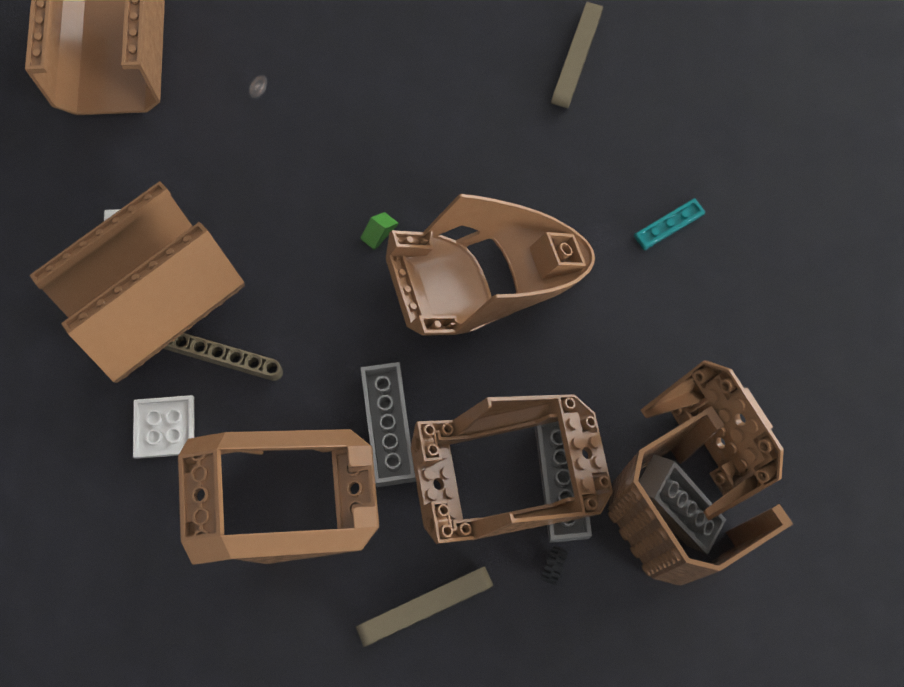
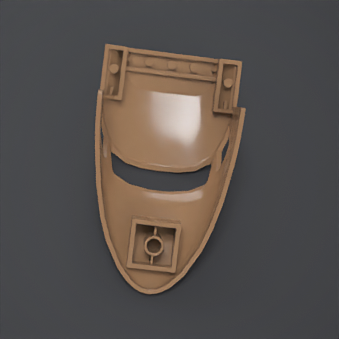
(444, 284)

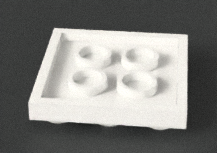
(162, 426)

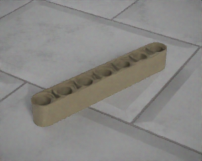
(577, 55)
(227, 356)
(424, 606)

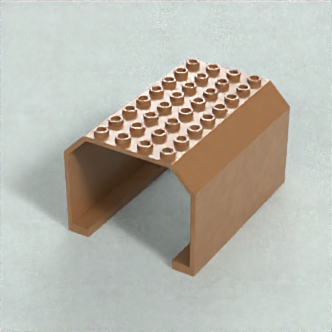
(97, 54)
(137, 282)
(649, 533)

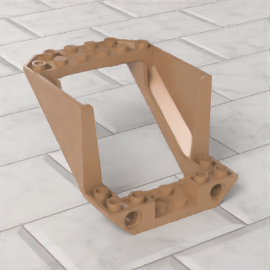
(495, 416)
(751, 451)
(204, 520)

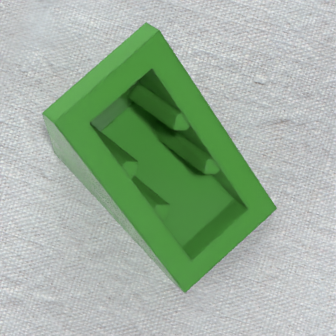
(378, 229)

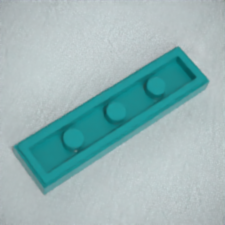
(669, 224)

